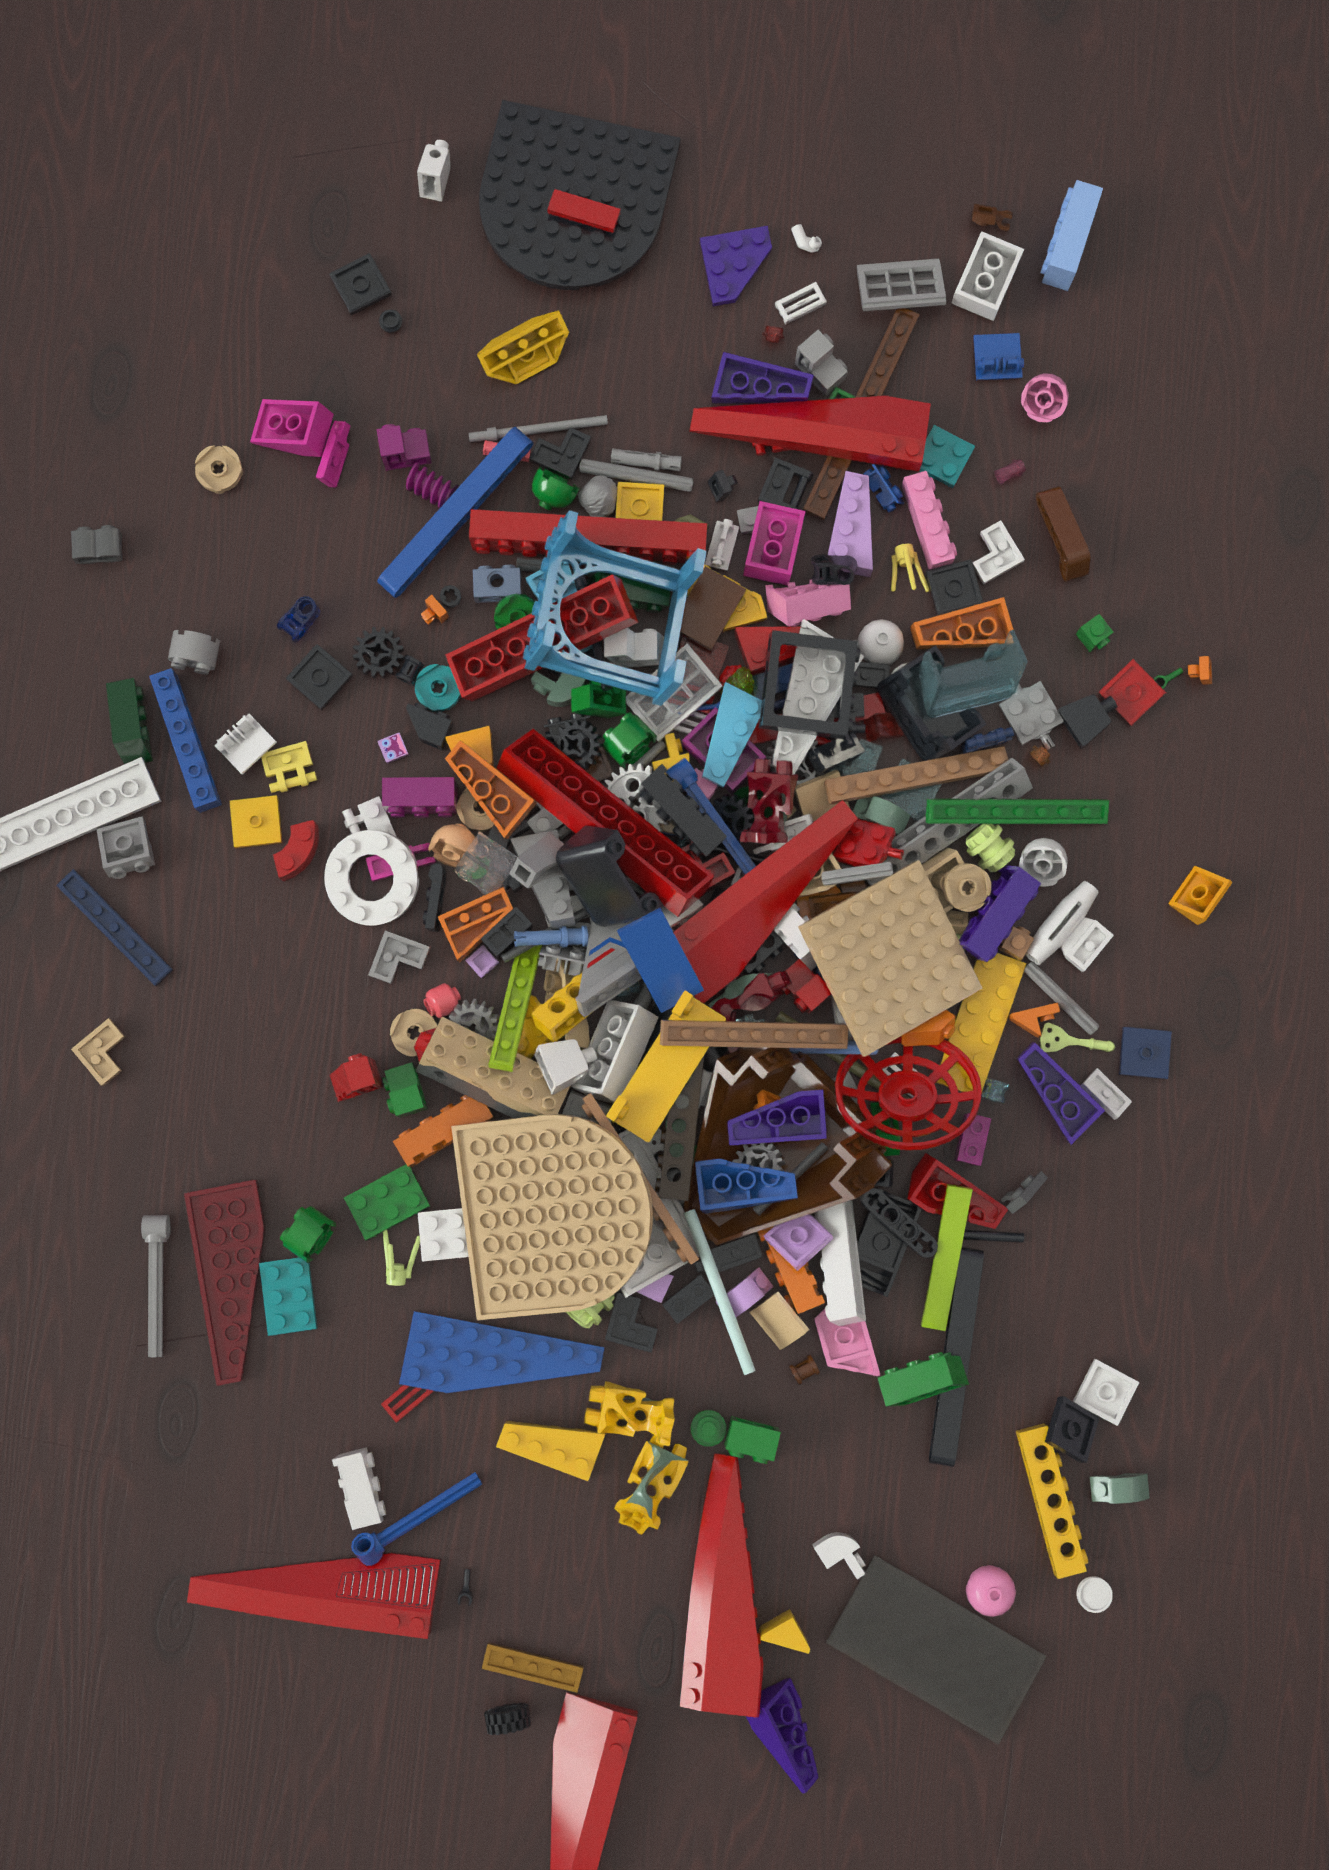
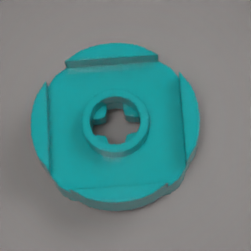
(424, 687)

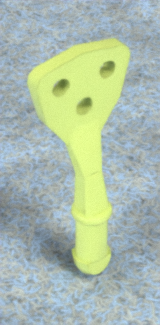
(1066, 1040)

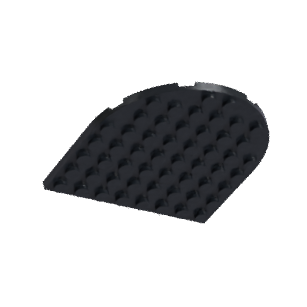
(581, 156)

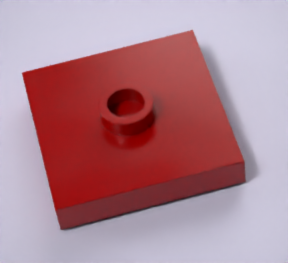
(1132, 691)

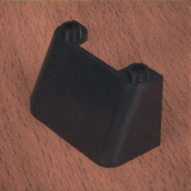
(927, 735)
(597, 880)

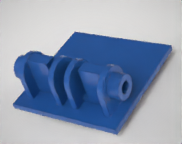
(998, 356)

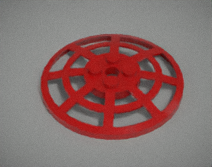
(913, 1083)

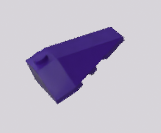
(784, 1733)

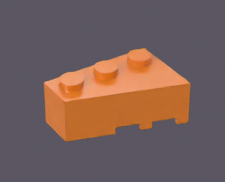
(471, 921)

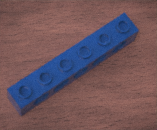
(185, 740)

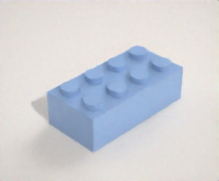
(1070, 234)

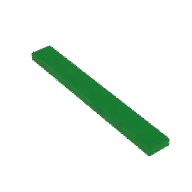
(1017, 811)

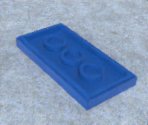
(659, 959)

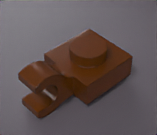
(986, 215)

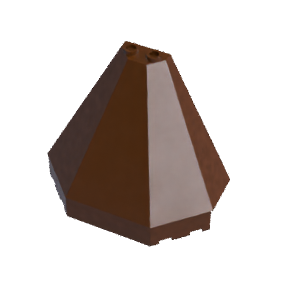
(840, 1175)

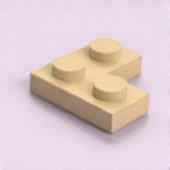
(94, 1048)

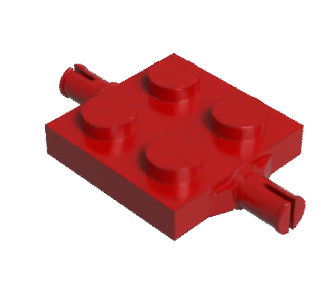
(867, 845)

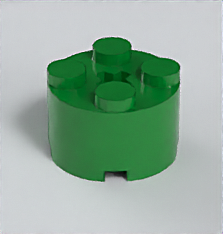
(628, 740)
(308, 1233)

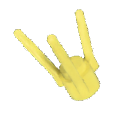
(907, 557)

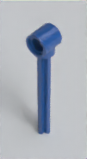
(687, 777)
(379, 1541)

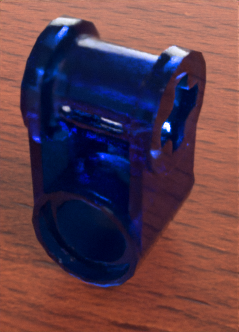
(297, 619)

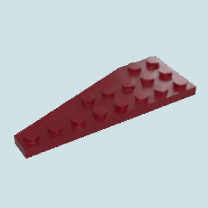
(227, 1249)

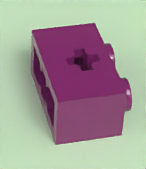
(973, 1141)

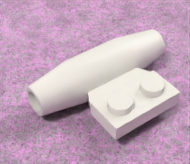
(1068, 928)

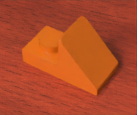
(1028, 1018)

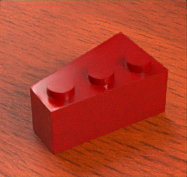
(356, 1077)

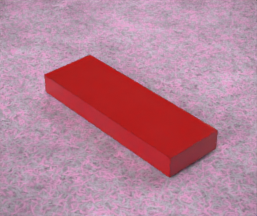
(584, 211)

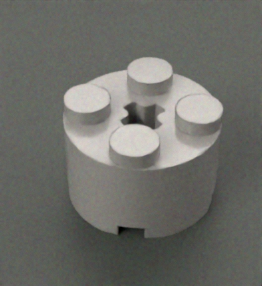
(193, 651)

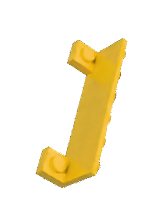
(661, 1075)

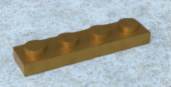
(532, 1667)

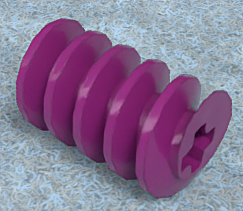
(428, 486)

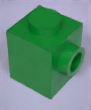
(1095, 633)

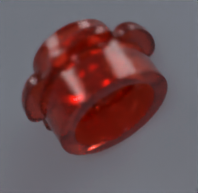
(773, 334)

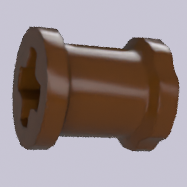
(804, 1369)

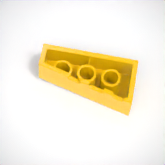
(554, 1446)

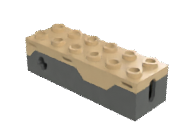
(462, 1063)

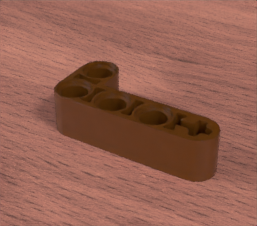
(1065, 533)

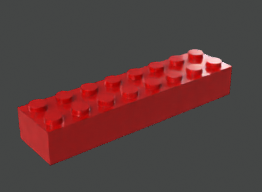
(498, 656)

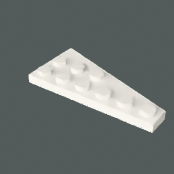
(811, 694)

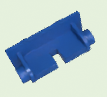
(890, 494)

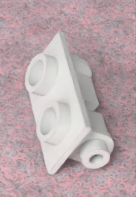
(722, 544)

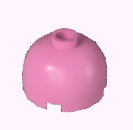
(1045, 397)
(990, 1591)

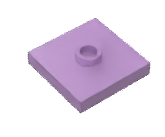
(798, 1239)

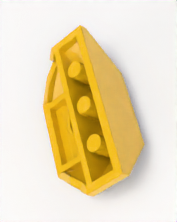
(525, 348)

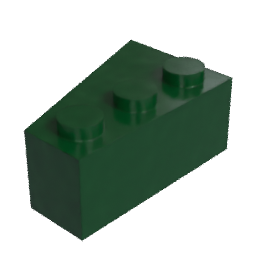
(640, 594)
(128, 720)

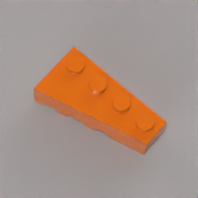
(965, 628)
(496, 794)
(436, 1132)
(799, 1284)

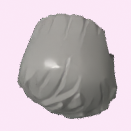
(599, 496)

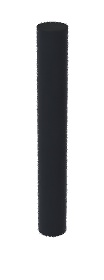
(993, 1236)

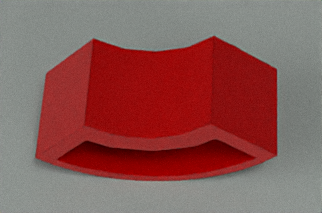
(298, 851)

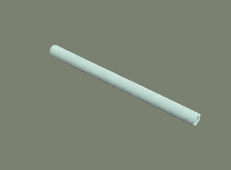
(719, 1292)

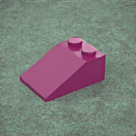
(292, 426)
(774, 543)

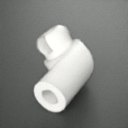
(804, 242)

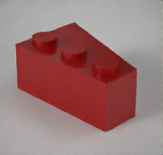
(754, 644)

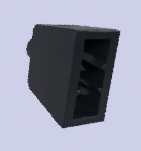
(1087, 718)

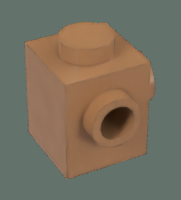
(1016, 943)

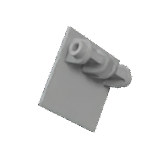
(574, 954)

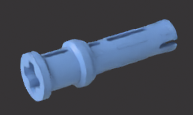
(563, 937)

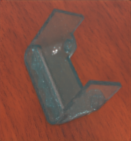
(974, 681)

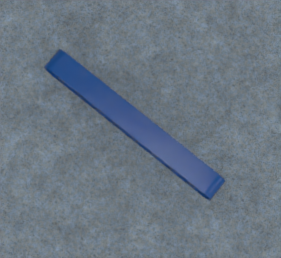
(455, 512)

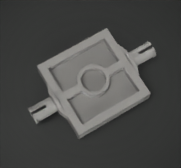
(1031, 714)

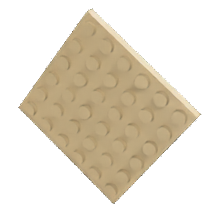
(890, 957)

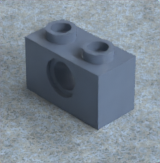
(483, 577)

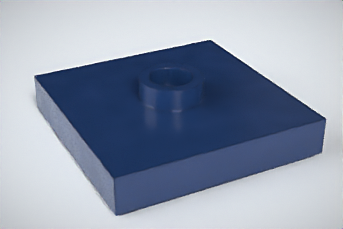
(1145, 1053)

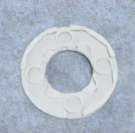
(404, 881)

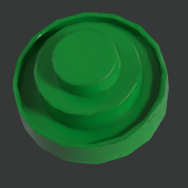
(708, 1428)

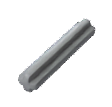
(857, 873)

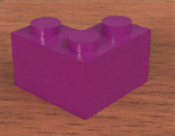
(403, 449)

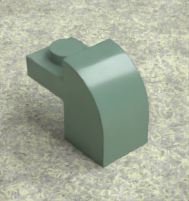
(558, 692)
(881, 812)
(1120, 1488)

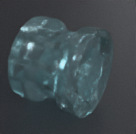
(995, 1091)

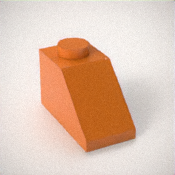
(932, 1031)

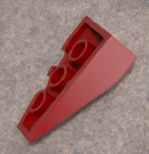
(929, 1190)

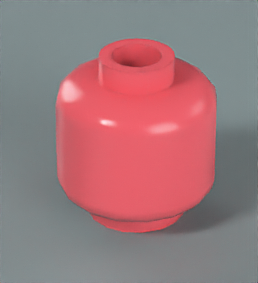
(441, 1000)

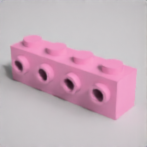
(928, 520)

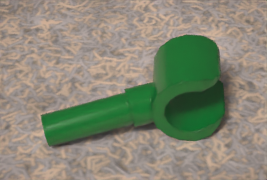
(1167, 678)

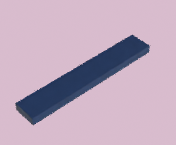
(114, 927)

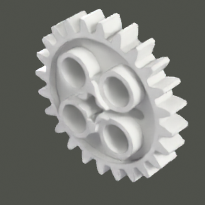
(620, 788)

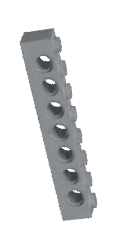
(925, 839)

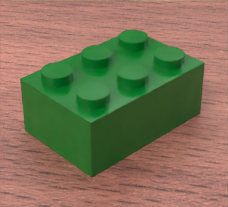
(922, 1379)

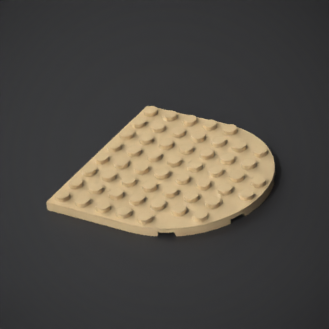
(549, 1213)

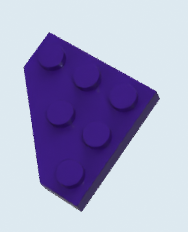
(733, 261)

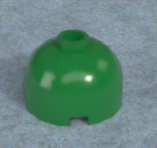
(553, 490)

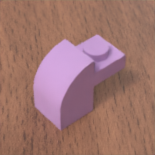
(748, 1291)

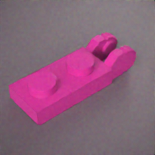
(380, 868)

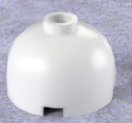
(881, 642)
(1044, 861)

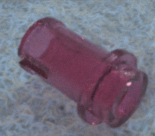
(1013, 469)

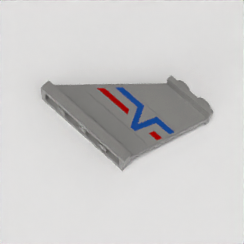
(606, 968)

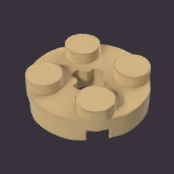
(221, 481)
(469, 817)
(977, 893)
(406, 1021)

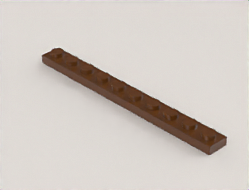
(872, 385)

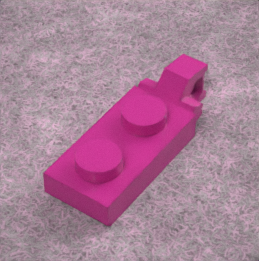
(334, 454)

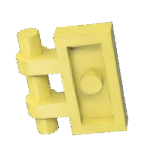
(286, 760)

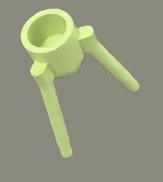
(395, 1272)

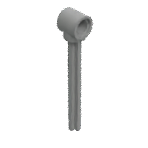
(155, 1230)

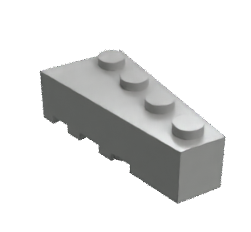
(552, 892)

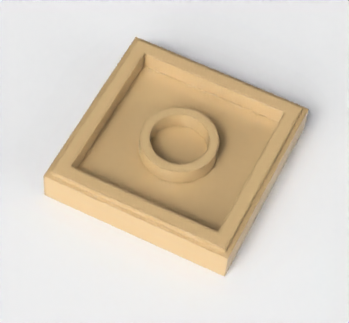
(813, 796)

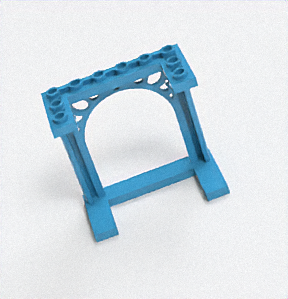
(571, 546)

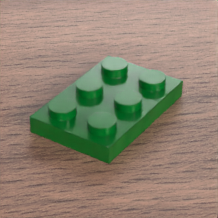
(387, 1202)

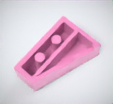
(807, 601)

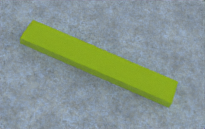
(514, 1010)
(947, 1257)

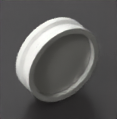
(1094, 1594)

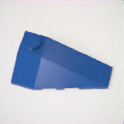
(736, 1185)

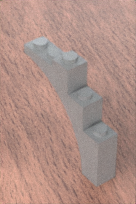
(540, 863)

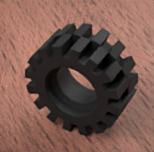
(507, 1718)

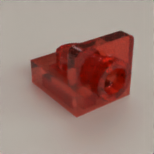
(882, 726)

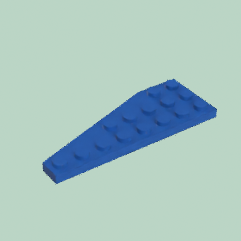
(467, 1355)

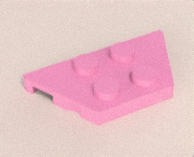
(846, 1345)

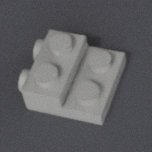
(125, 848)

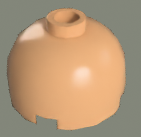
(451, 843)

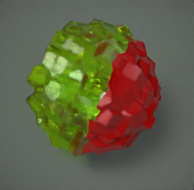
(738, 677)

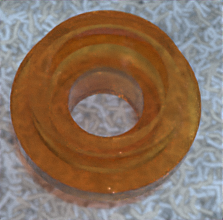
(1040, 755)

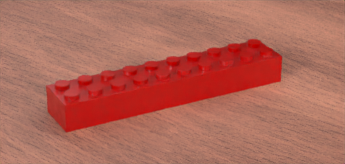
(639, 538)
(583, 801)

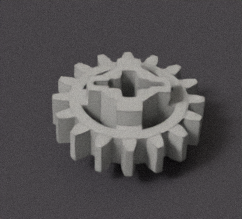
(479, 1015)
(769, 1158)

